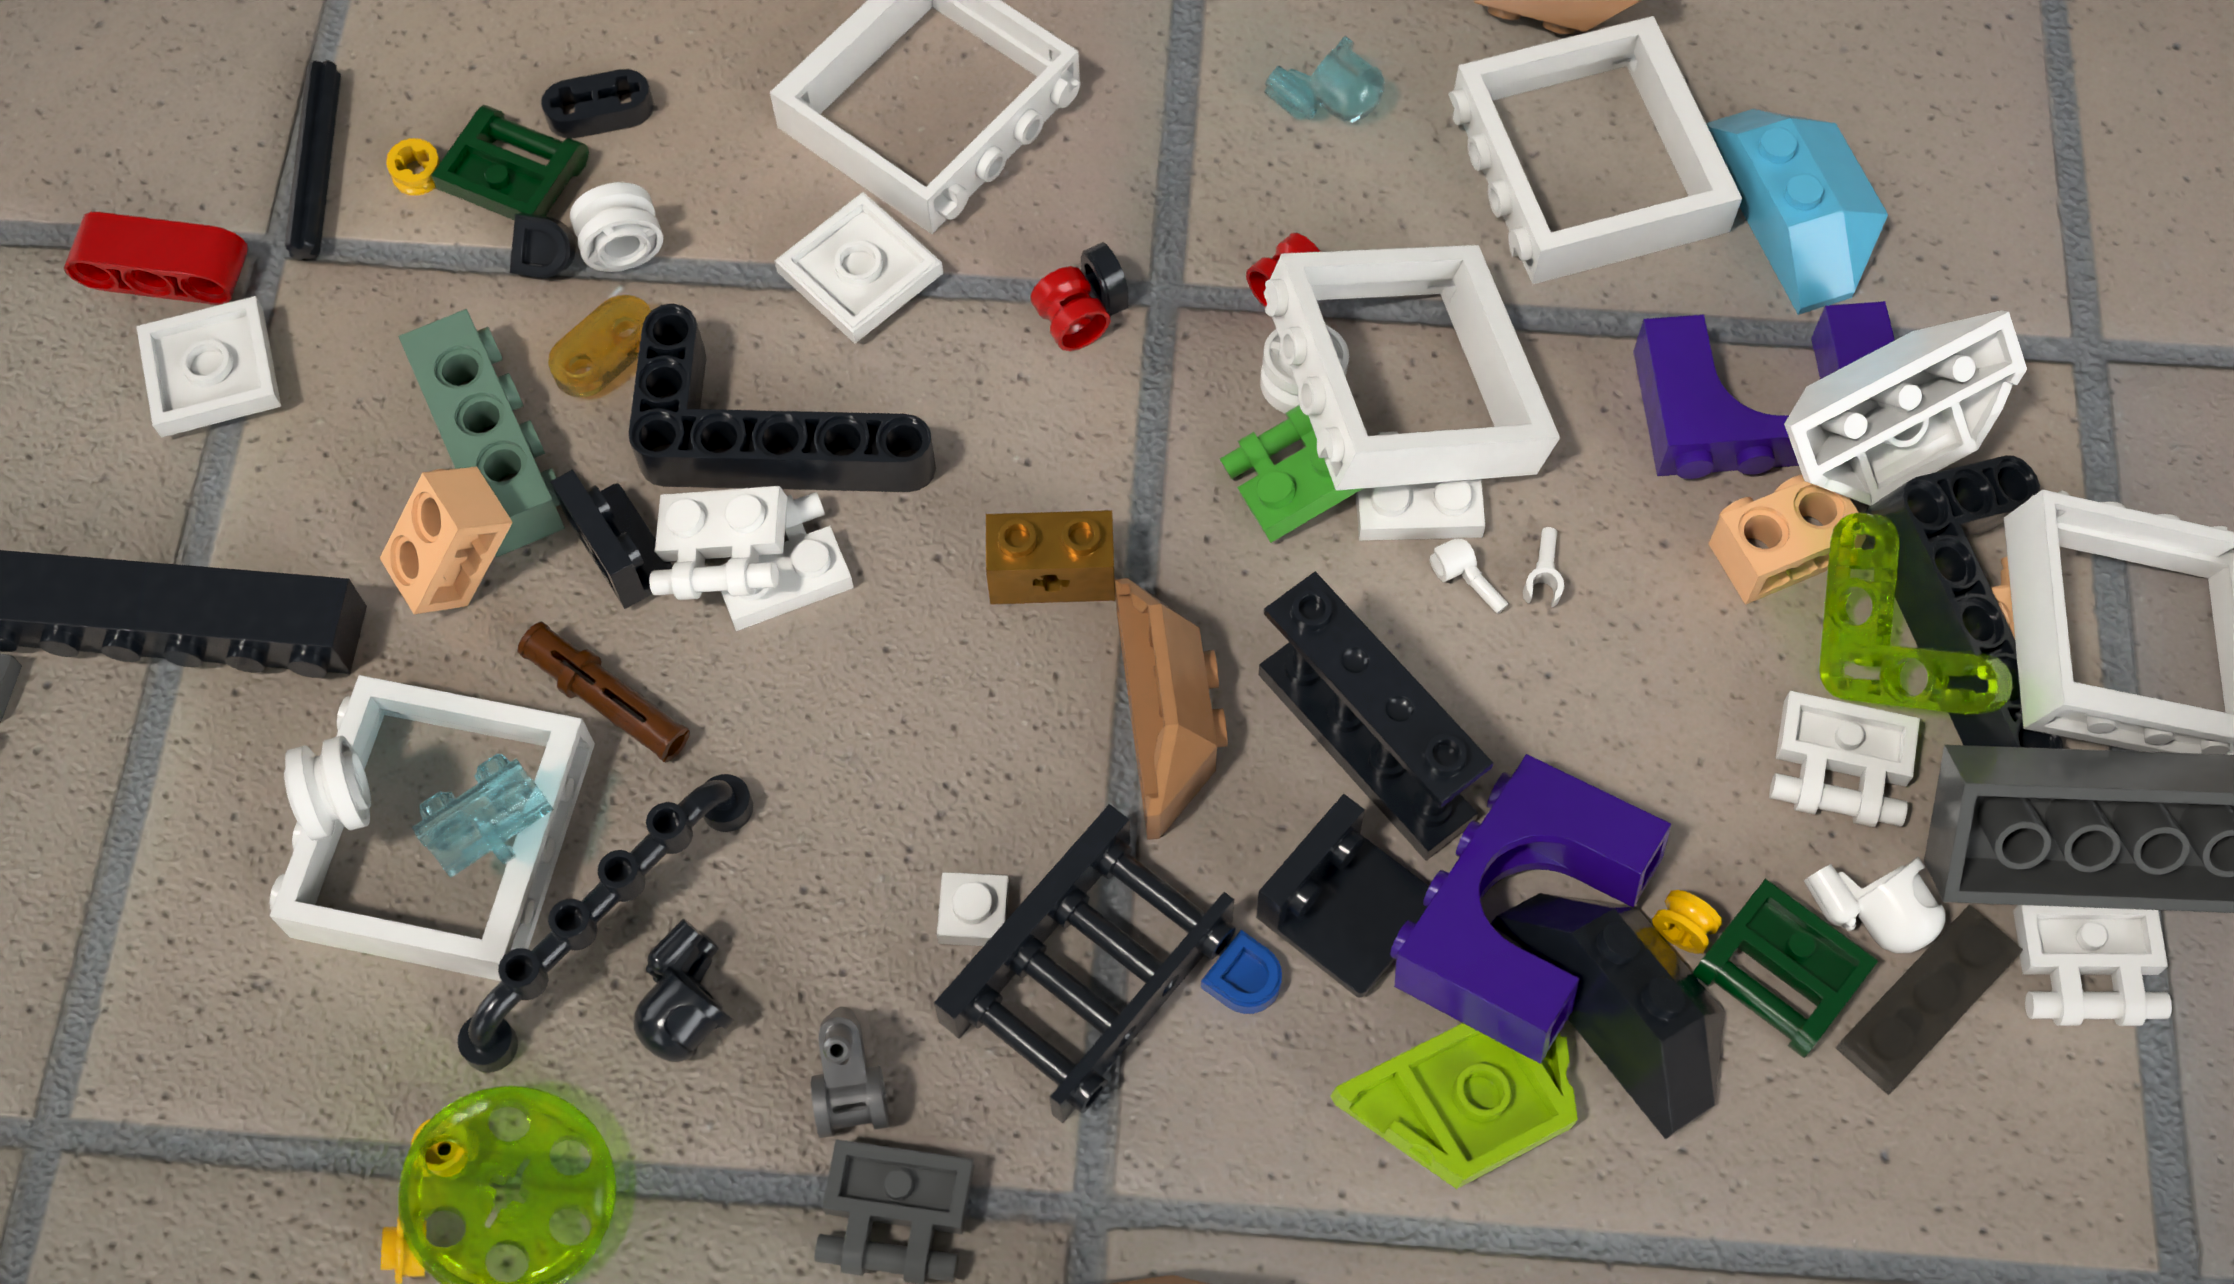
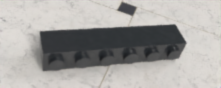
(179, 613)

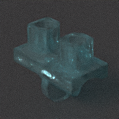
(482, 817)

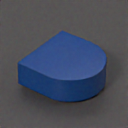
(1244, 976)

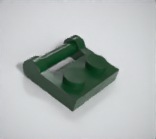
(504, 179)
(1796, 950)

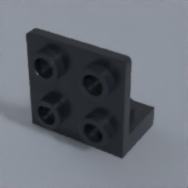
(1342, 900)

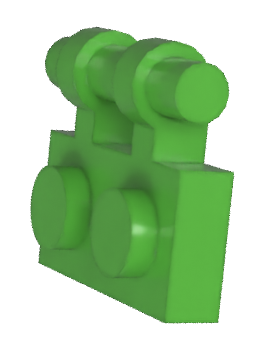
(1293, 489)

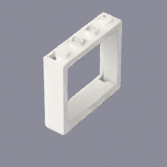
(864, 39)
(1643, 49)
(1522, 422)
(2092, 713)
(524, 878)

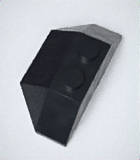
(1631, 1001)

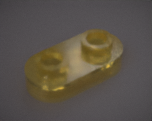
(598, 346)

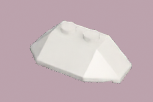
(1906, 407)

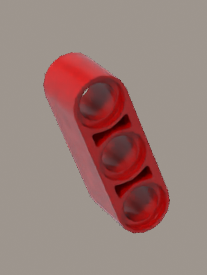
(156, 258)

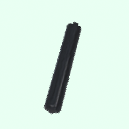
(312, 160)

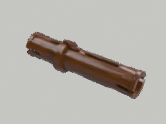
(548, 652)

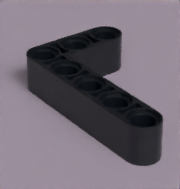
(757, 433)
(1945, 588)

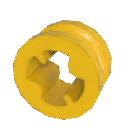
(409, 151)
(1687, 921)

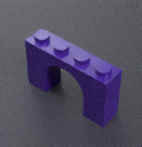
(1700, 425)
(1533, 823)

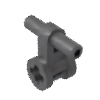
(847, 1089)

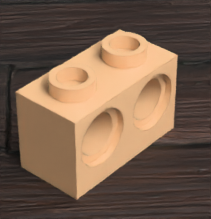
(445, 539)
(1794, 545)

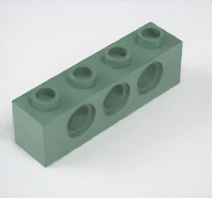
(442, 359)

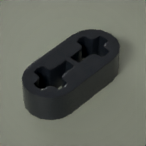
(597, 103)

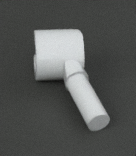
(1457, 559)
(1545, 568)

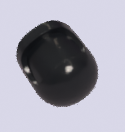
(679, 1008)

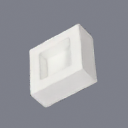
(971, 908)

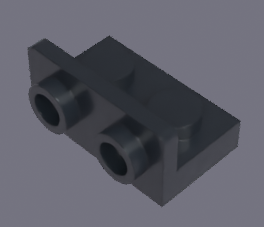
(612, 535)

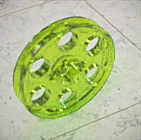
(496, 1161)

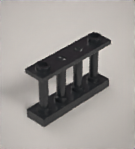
(1372, 716)
(1020, 950)

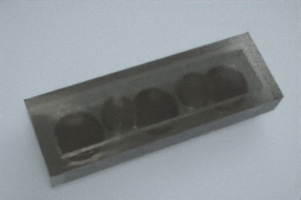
(1928, 999)

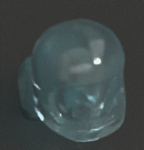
(1340, 84)

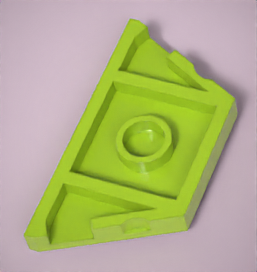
(1463, 1102)

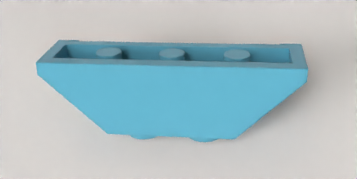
(1802, 201)

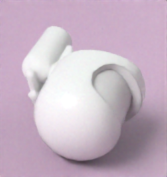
(1893, 909)

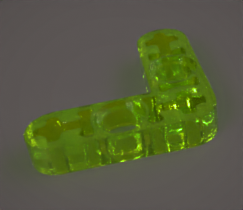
(1871, 641)

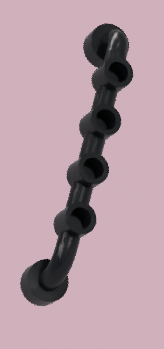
(487, 1037)

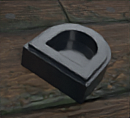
(541, 246)
(1105, 277)

